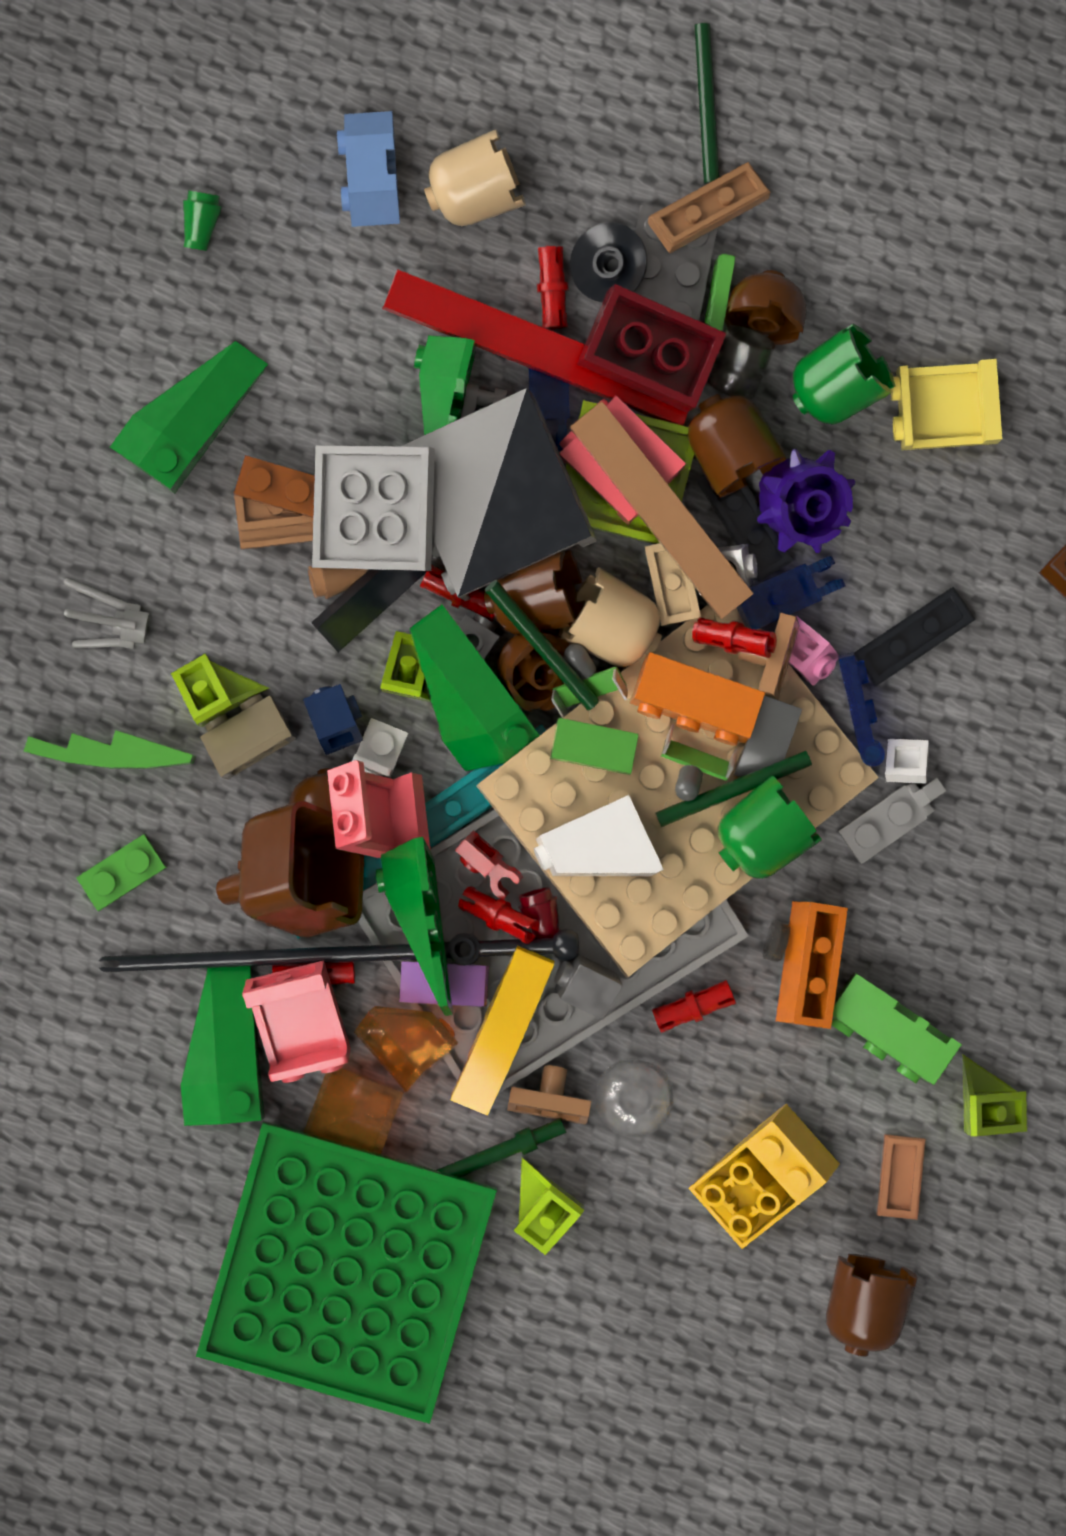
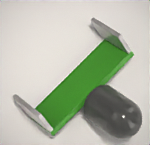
(599, 683)
(695, 763)

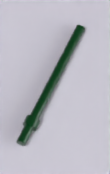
(524, 1141)

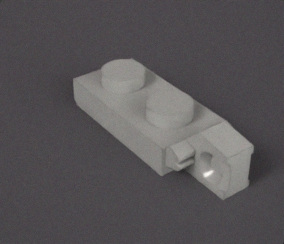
(890, 819)

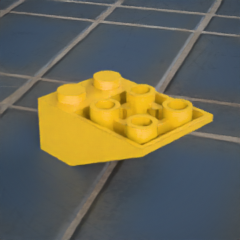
(765, 1176)

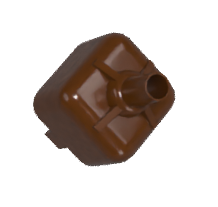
(295, 874)

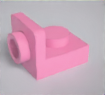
(812, 654)

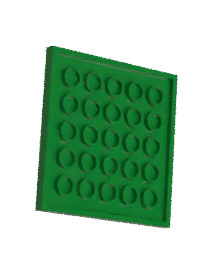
(346, 1272)

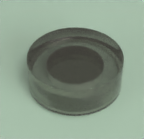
(776, 941)

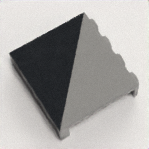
(500, 495)

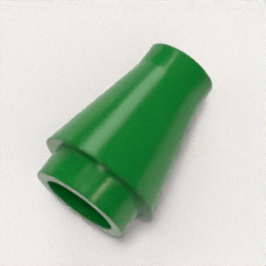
(200, 218)

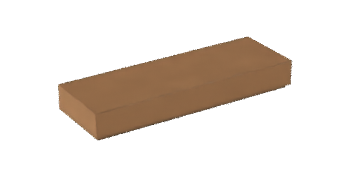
(708, 207)

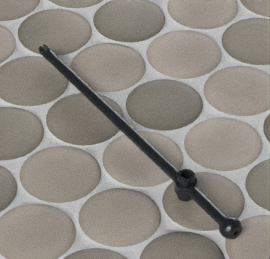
(563, 946)

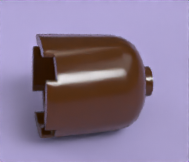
(732, 442)
(543, 592)
(868, 1303)

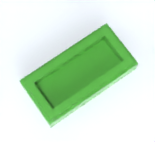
(719, 291)
(594, 746)

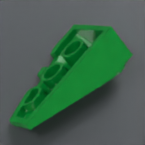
(443, 378)
(182, 423)
(470, 703)
(412, 891)
(223, 1060)

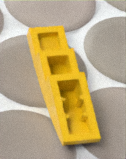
(502, 1030)

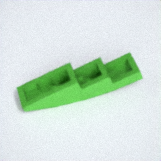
(123, 753)

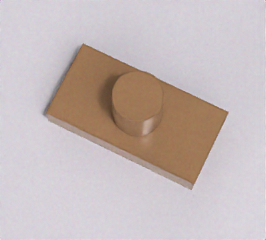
(777, 664)
(549, 1100)

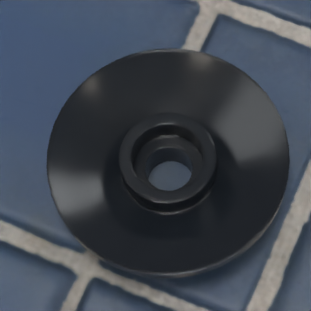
(596, 249)

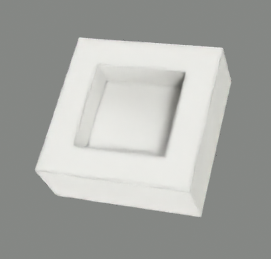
(907, 761)

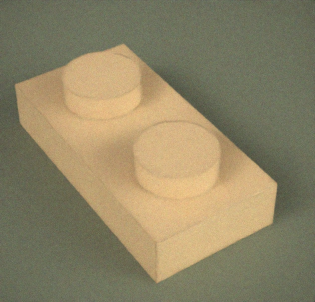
(672, 589)

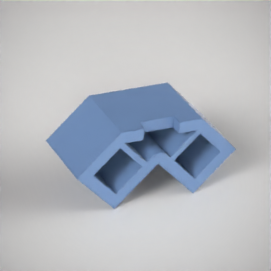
(371, 169)

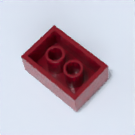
(651, 348)

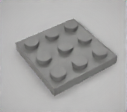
(373, 507)

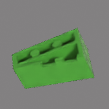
(892, 1030)

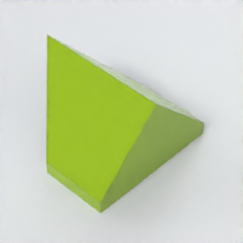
(403, 670)
(212, 689)
(990, 1103)
(544, 1209)

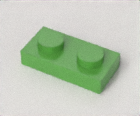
(121, 872)

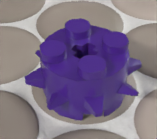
(805, 500)

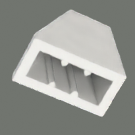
(600, 844)

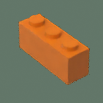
(696, 699)
(811, 964)

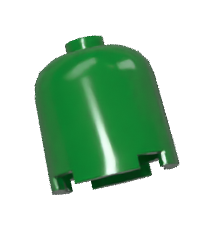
(841, 377)
(765, 832)

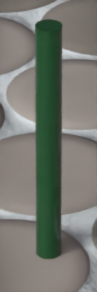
(706, 102)
(541, 645)
(733, 788)

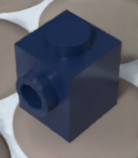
(334, 718)

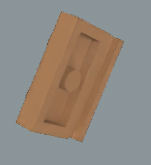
(270, 526)

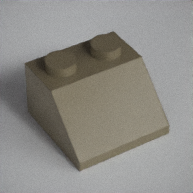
(246, 737)

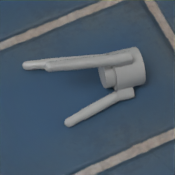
(129, 625)

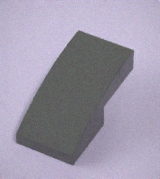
(770, 736)

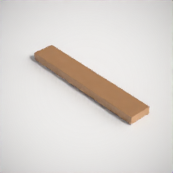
(661, 510)

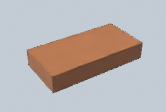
(901, 1176)

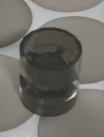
(742, 357)

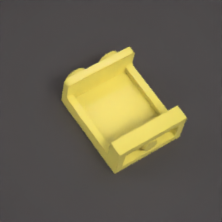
(947, 406)

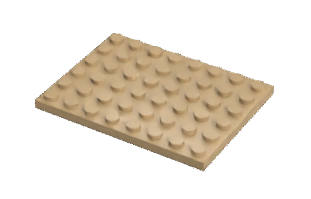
(646, 913)

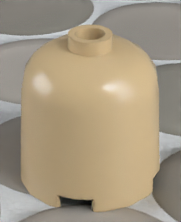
(473, 182)
(615, 621)

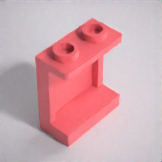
(657, 452)
(375, 811)
(298, 1021)

